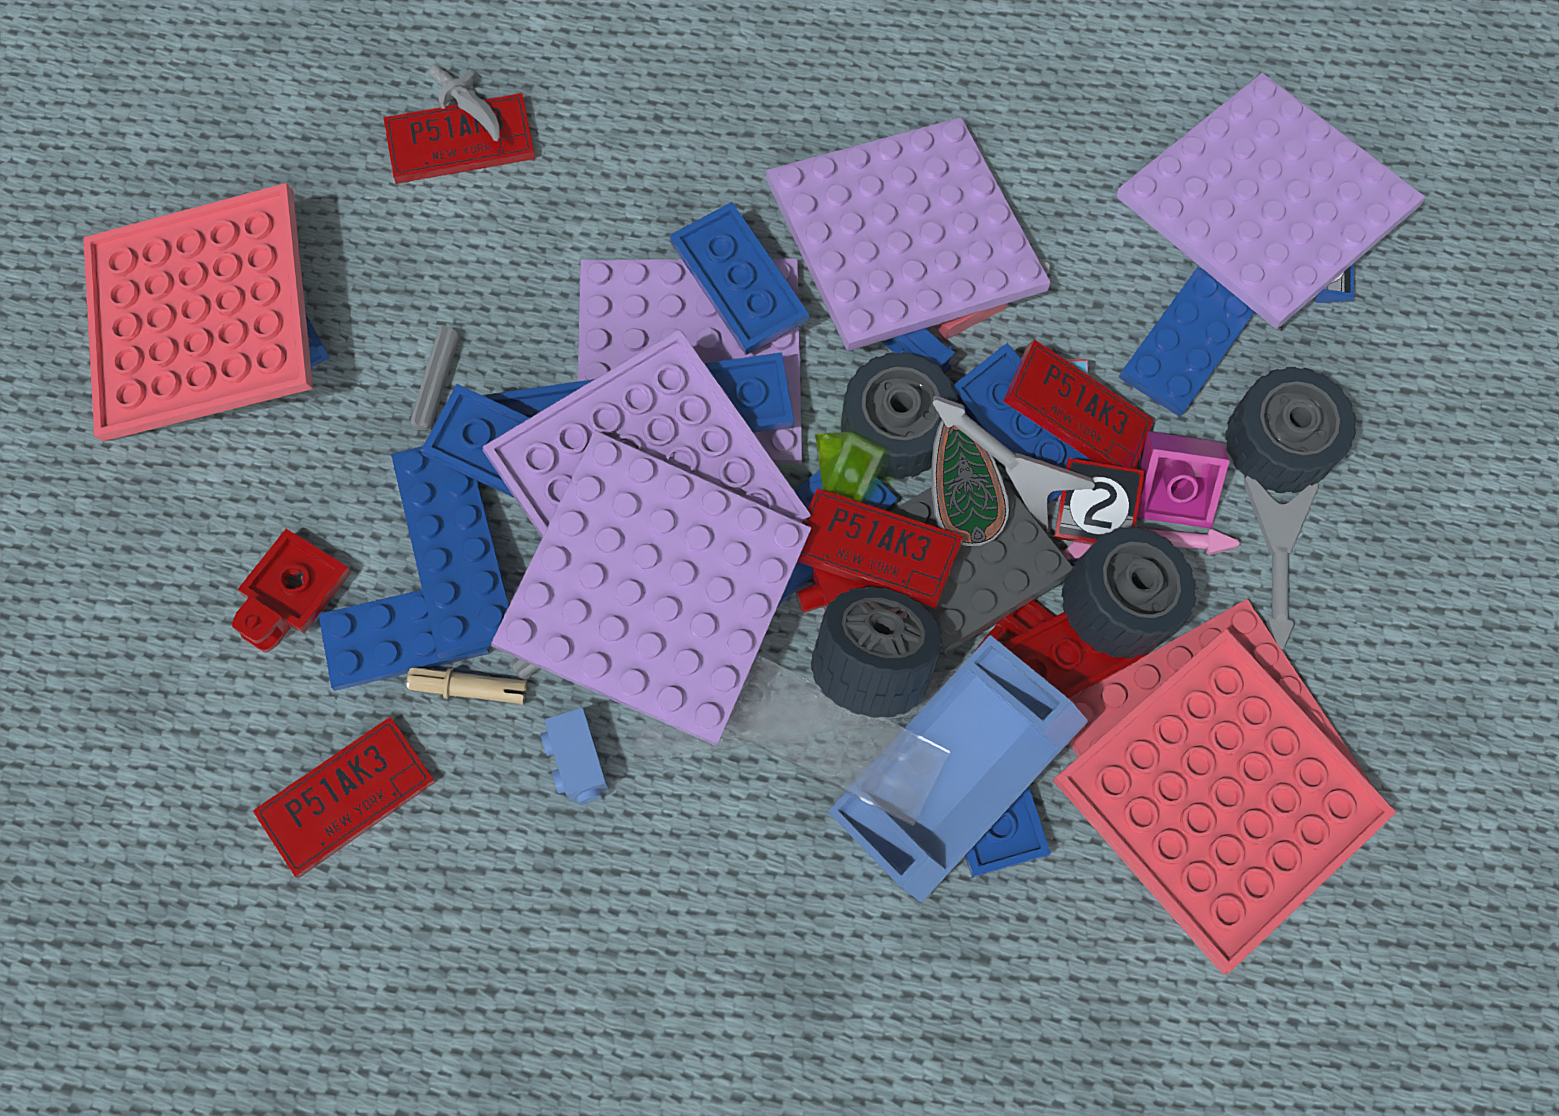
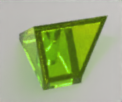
(848, 464)

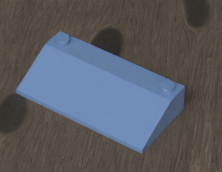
(1000, 736)

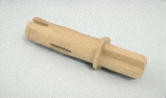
(465, 685)

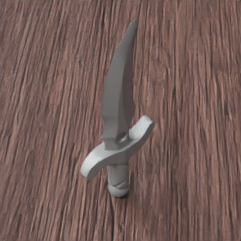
(466, 98)

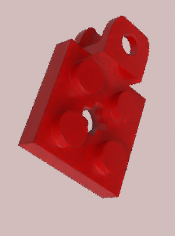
(273, 606)

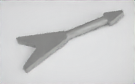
(1030, 476)
(1280, 529)

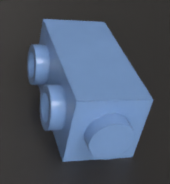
(576, 756)

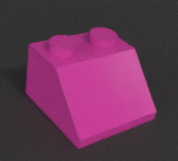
(1181, 479)

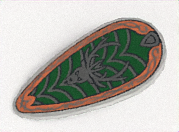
(967, 488)

